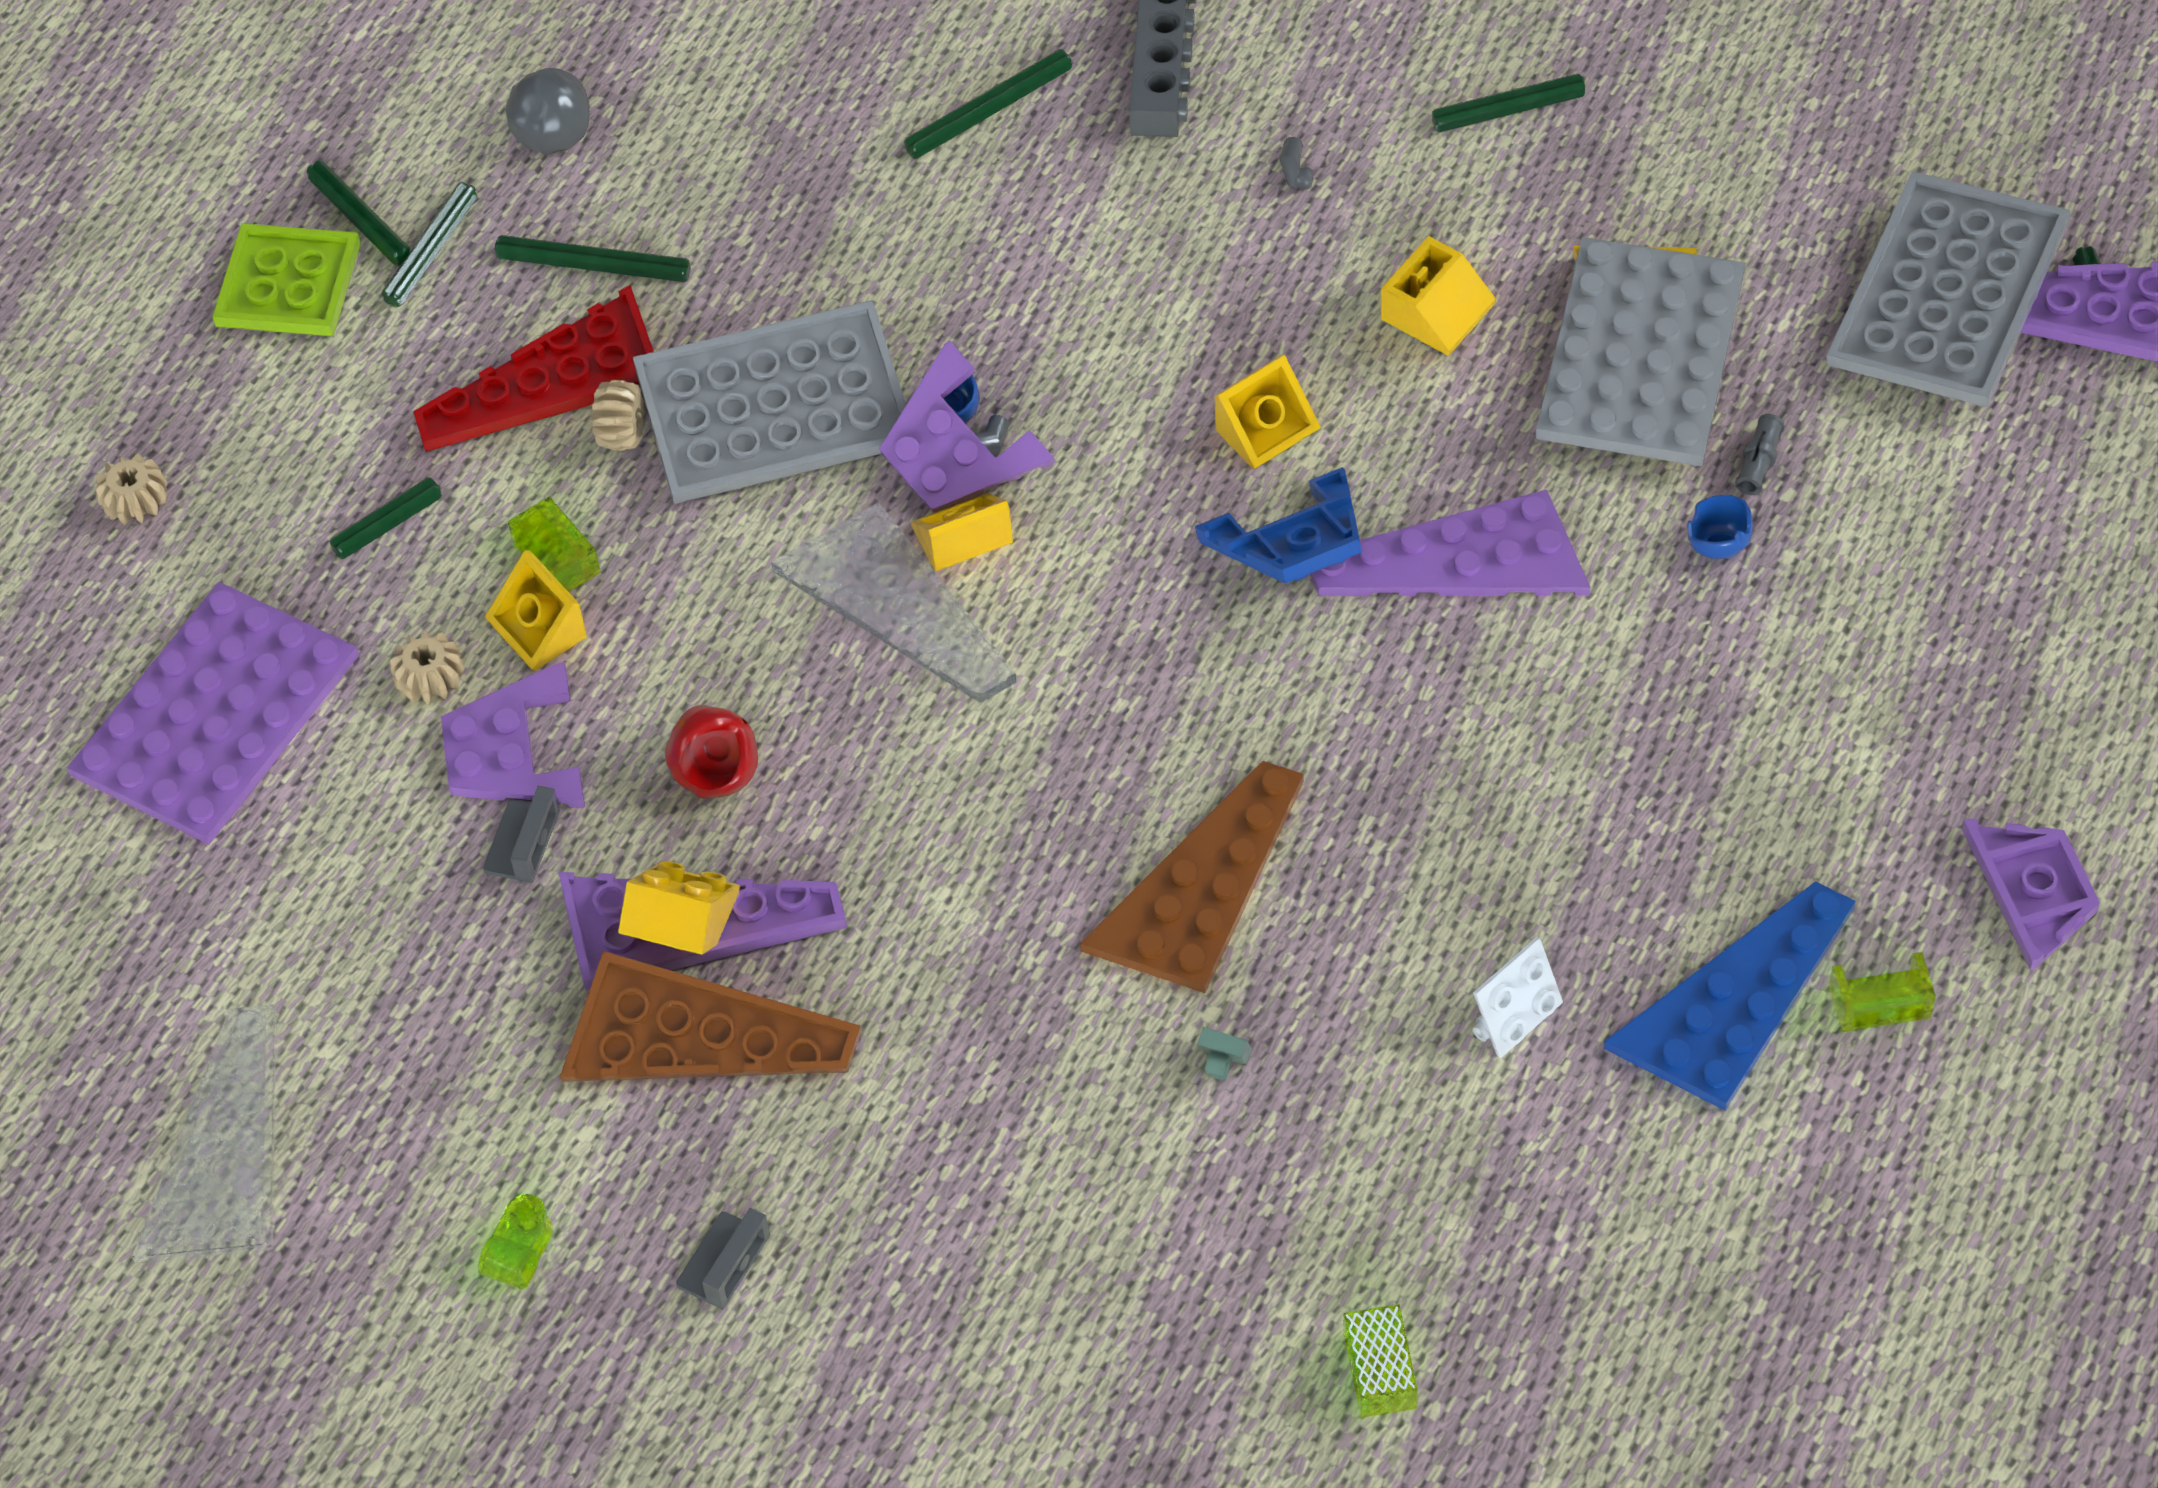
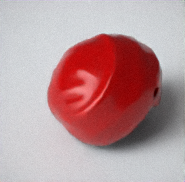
(711, 752)

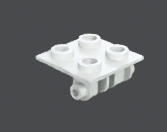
(1516, 998)

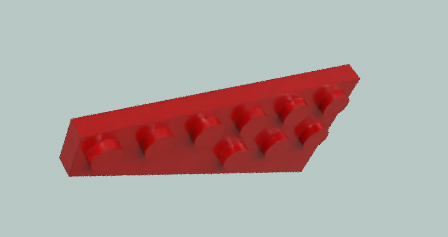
(542, 377)

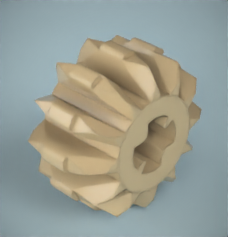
(618, 415)
(131, 489)
(426, 667)

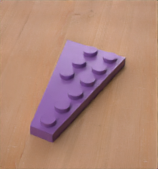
(759, 919)

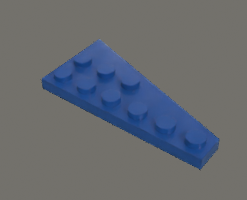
(1727, 1012)

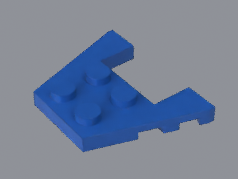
(1298, 542)

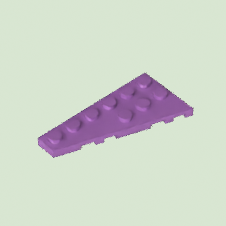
(2099, 308)
(1470, 553)

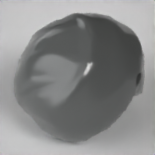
(548, 111)

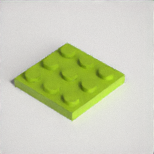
(287, 279)

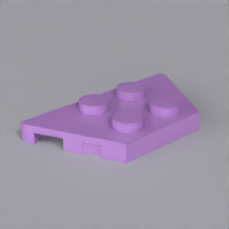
(2034, 883)

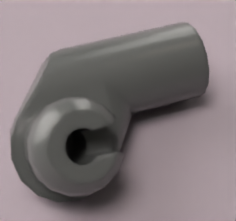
(1290, 162)
(994, 434)

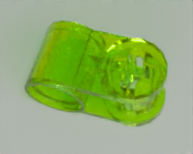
(516, 1248)

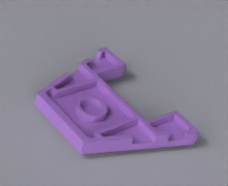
(941, 453)
(491, 744)

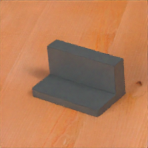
(523, 836)
(724, 1257)

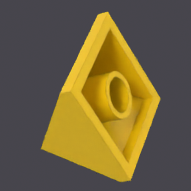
(1264, 413)
(964, 530)
(536, 613)

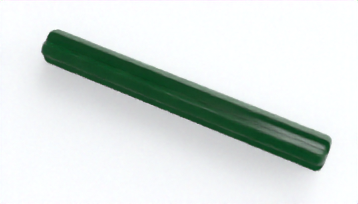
(987, 103)
(592, 258)

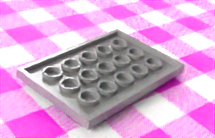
(1948, 288)
(1641, 351)
(771, 401)

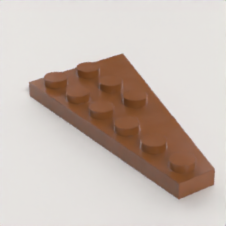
(1193, 900)
(677, 1026)

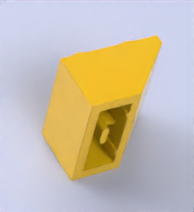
(1436, 296)
(677, 907)

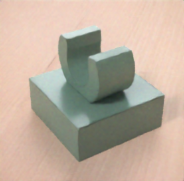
(1222, 1050)

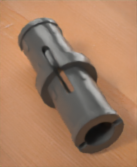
(1760, 454)

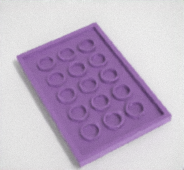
(213, 712)

